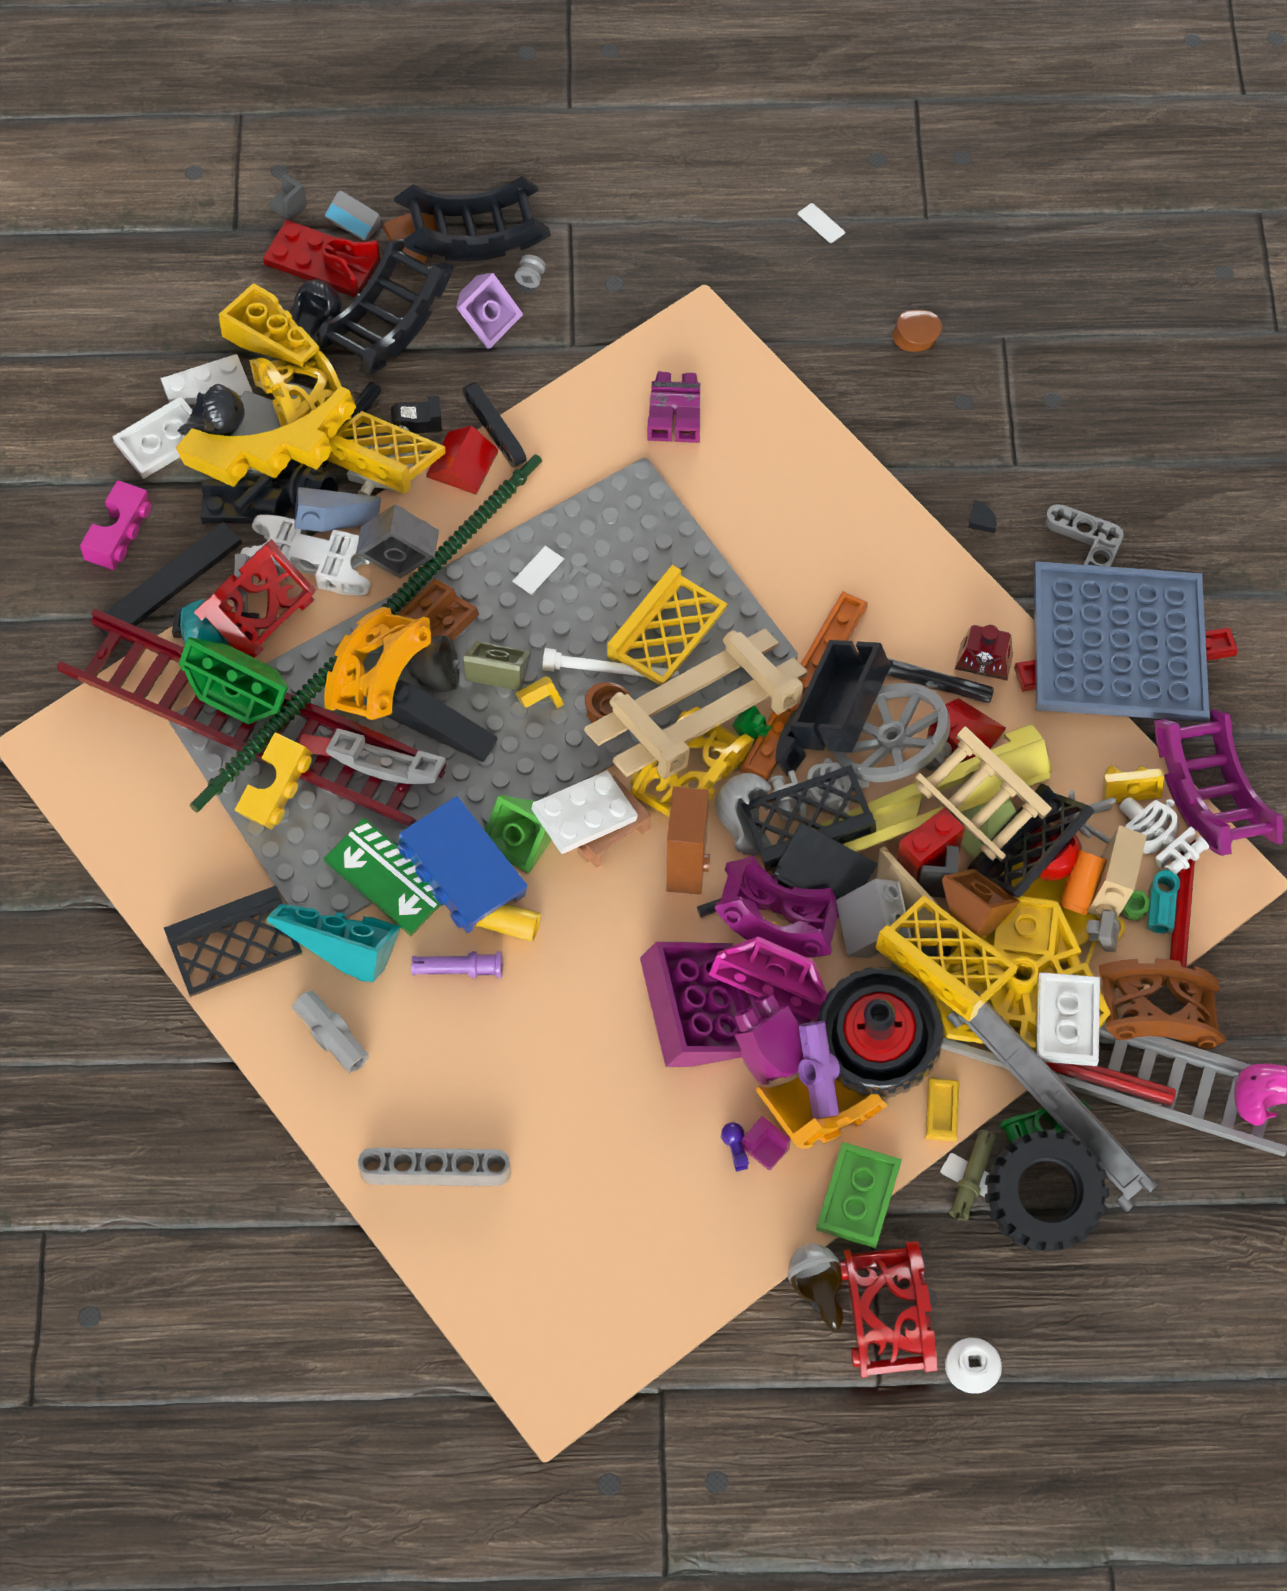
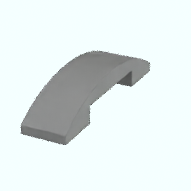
(384, 763)

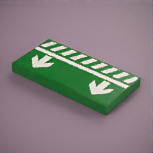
(383, 876)

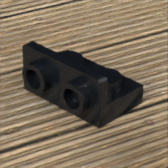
(219, 500)

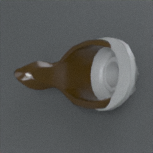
(817, 1277)

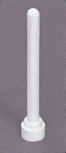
(555, 660)

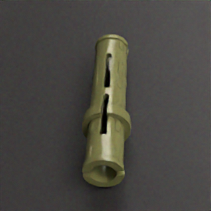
(968, 1187)

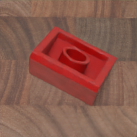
(465, 460)

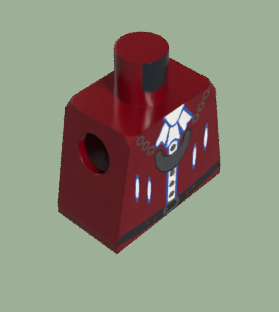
(986, 652)

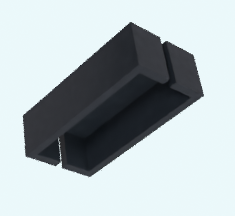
(840, 696)

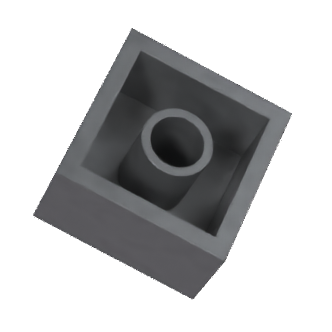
(397, 541)

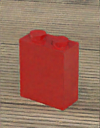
(929, 842)

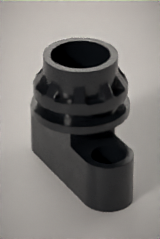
(279, 500)

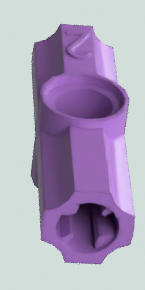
(818, 1069)

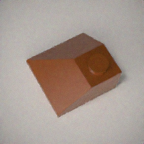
(977, 901)

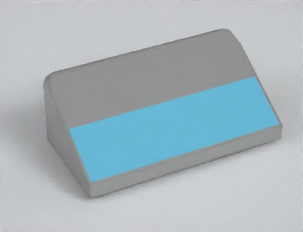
(353, 216)

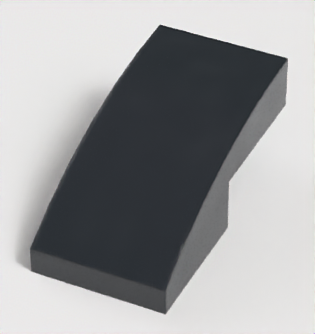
(789, 752)

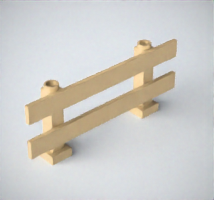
(669, 744)

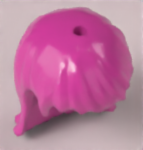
(1259, 1089)

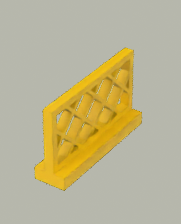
(373, 462)
(650, 609)
(949, 988)

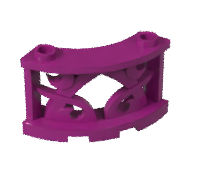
(809, 910)

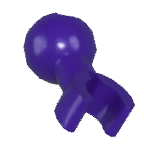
(732, 1135)

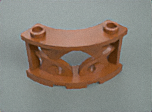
(1194, 987)

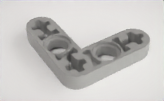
(1099, 544)

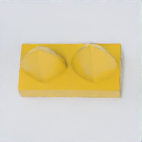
(1139, 784)

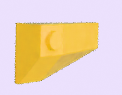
(262, 326)

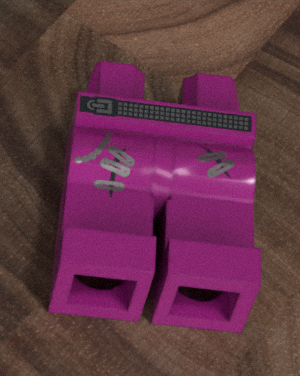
(674, 399)

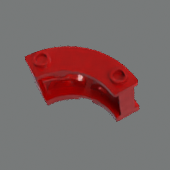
(219, 612)
(906, 1266)

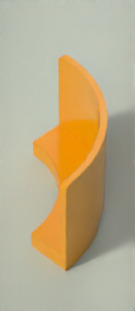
(793, 1110)

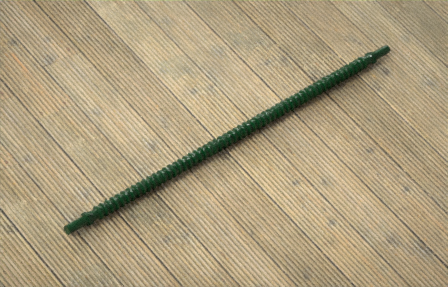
(398, 600)

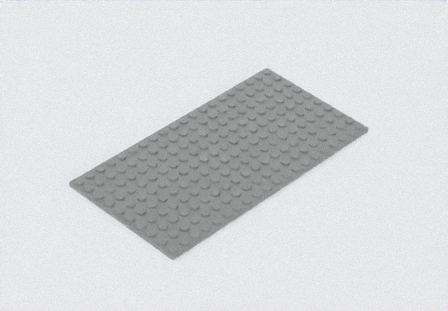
(617, 529)

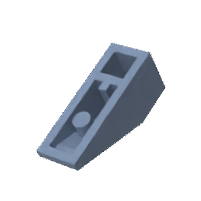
(333, 510)

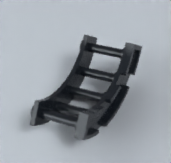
(471, 247)
(406, 327)

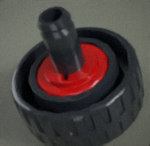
(882, 1031)

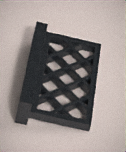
(842, 831)
(1024, 839)
(216, 921)

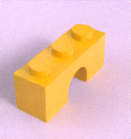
(267, 804)

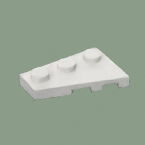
(190, 382)

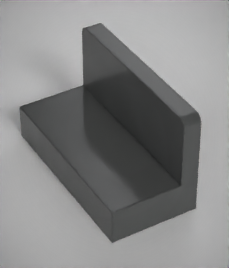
(932, 876)

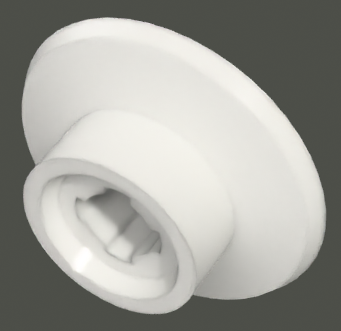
(973, 1379)

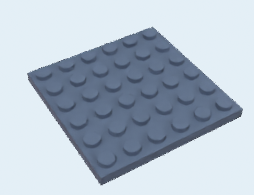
(1120, 642)

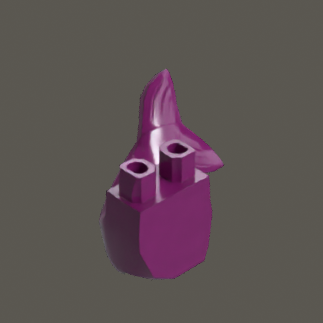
(769, 1038)

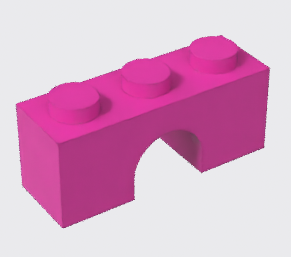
(109, 544)

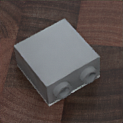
(867, 912)

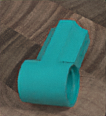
(1162, 904)

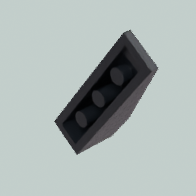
(440, 722)

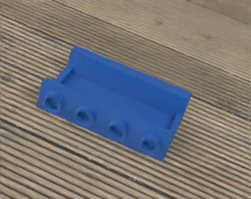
(460, 864)

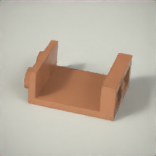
(592, 850)

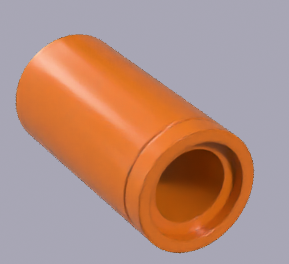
(1082, 882)

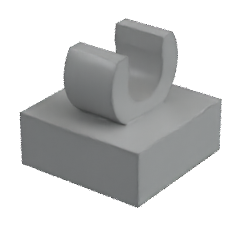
(1105, 930)

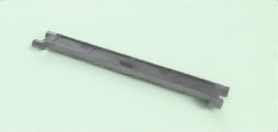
(1058, 1100)

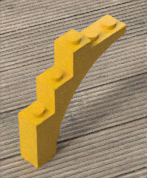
(268, 452)

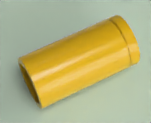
(513, 922)

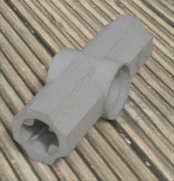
(330, 1031)

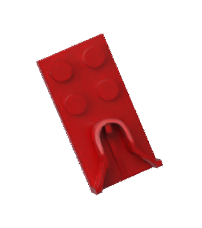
(324, 257)

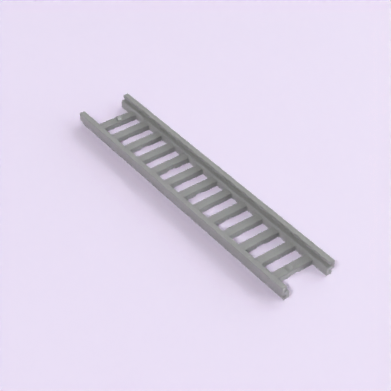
(1181, 1054)

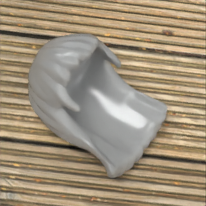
(730, 812)

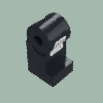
(418, 417)

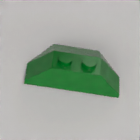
(232, 680)

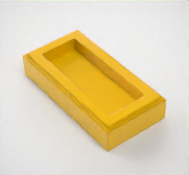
(942, 1109)

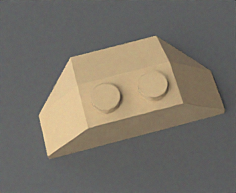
(890, 869)

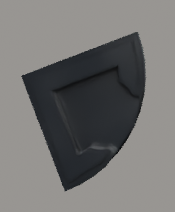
(982, 518)

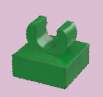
(751, 723)

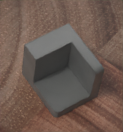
(290, 199)

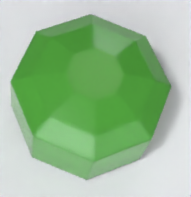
(1136, 906)

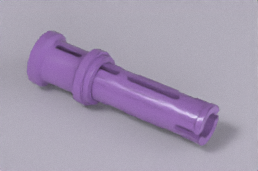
(473, 964)

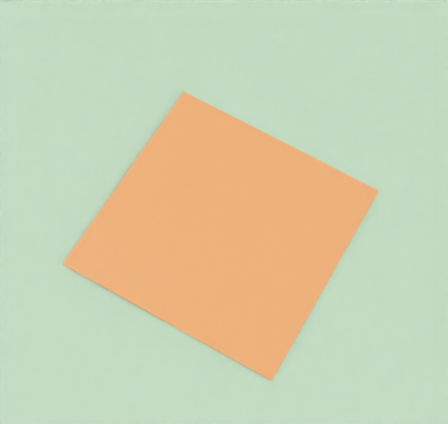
(621, 1200)

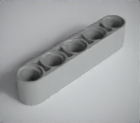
(422, 1157)

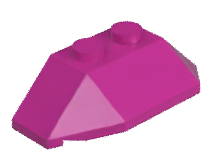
(772, 969)

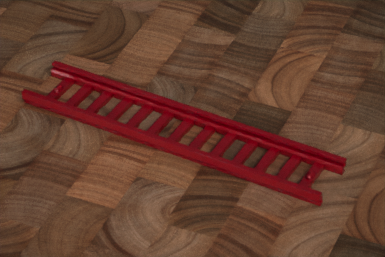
(314, 714)

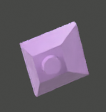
(488, 308)

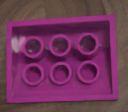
(689, 1006)

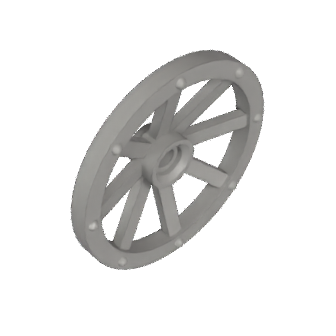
(896, 736)

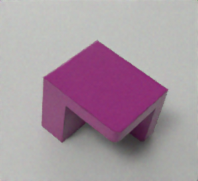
(766, 1143)

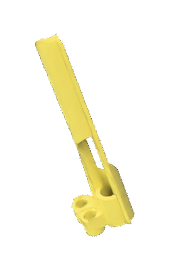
(899, 810)

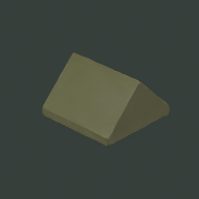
(496, 665)

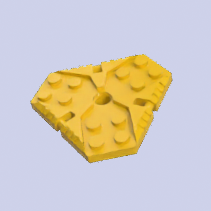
(1035, 941)

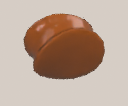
(916, 330)
(598, 699)

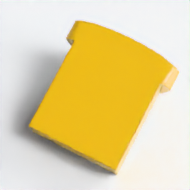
(538, 691)

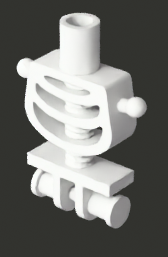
(832, 801)
(1149, 823)

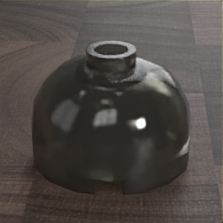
(434, 666)

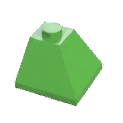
(517, 832)

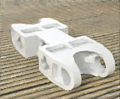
(329, 560)

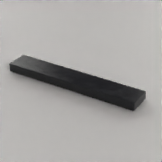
(175, 576)

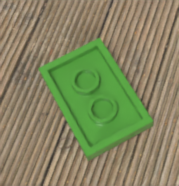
(858, 1195)

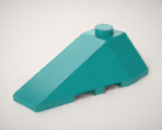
(347, 944)

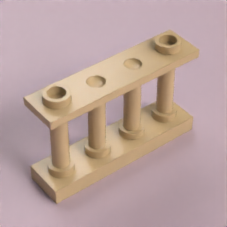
(1011, 786)

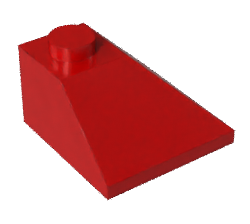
(978, 723)

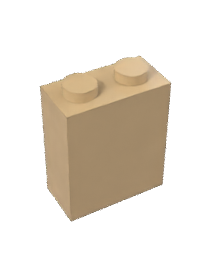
(1120, 872)

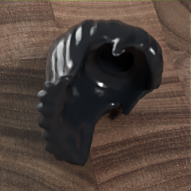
(314, 305)
(215, 412)

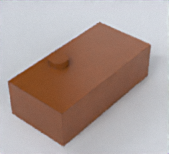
(687, 840)

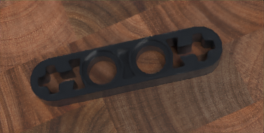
(494, 424)

